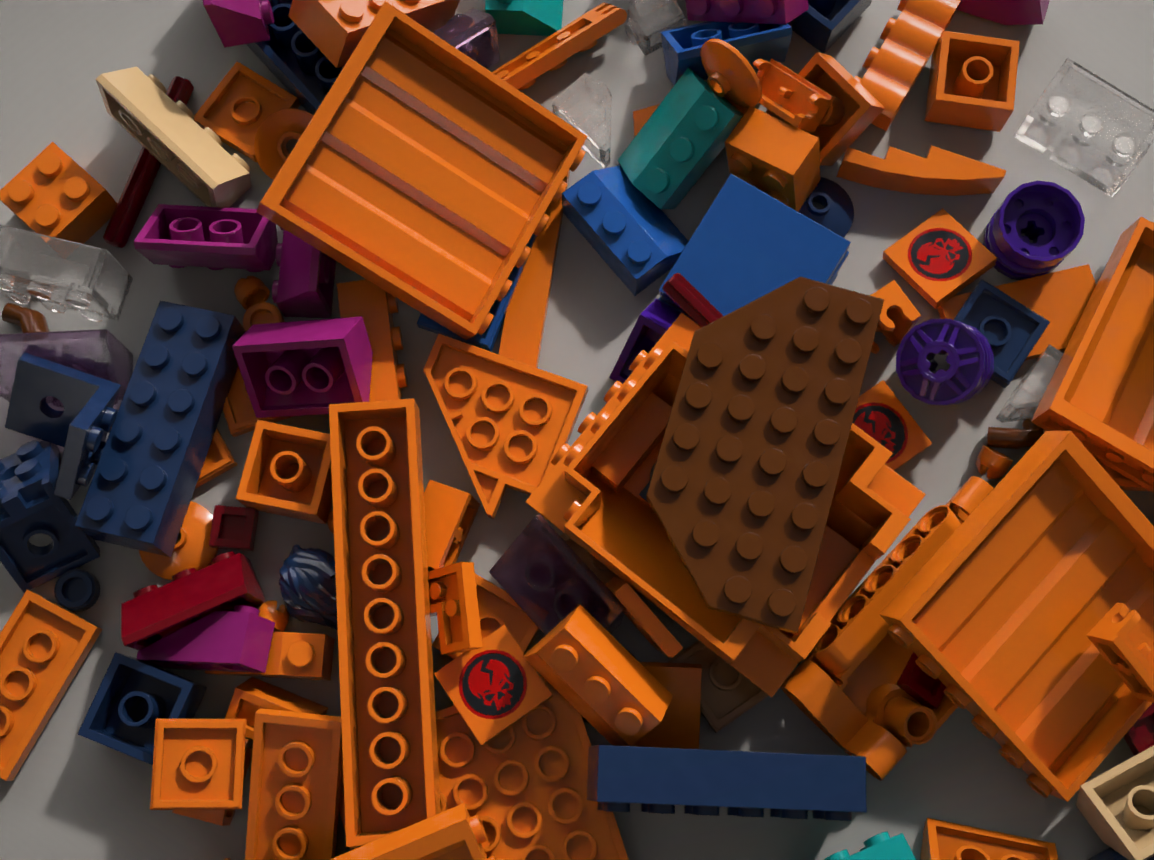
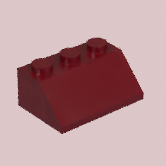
(190, 597)

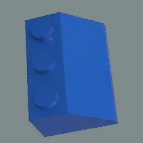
(752, 40)
(623, 227)

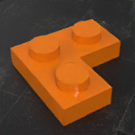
(456, 606)

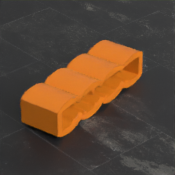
(904, 53)

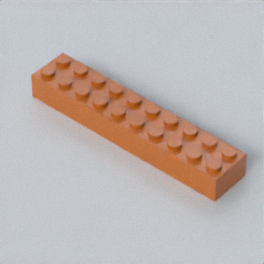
(383, 619)

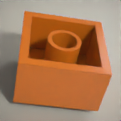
(972, 81)
(848, 113)
(774, 157)
(58, 197)
(288, 472)

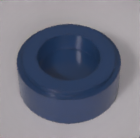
(77, 590)

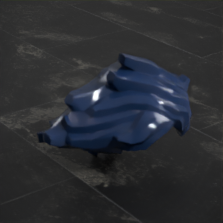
(310, 586)

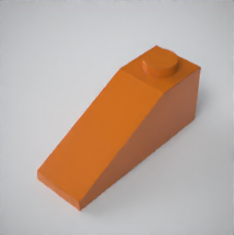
(296, 657)

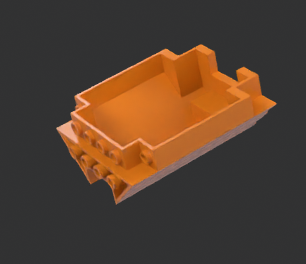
(599, 506)

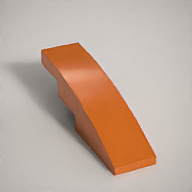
(936, 174)

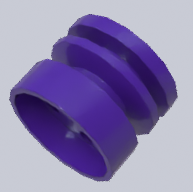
(1046, 216)
(968, 356)

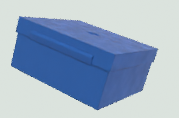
(753, 247)

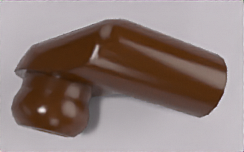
(29, 320)
(1014, 438)

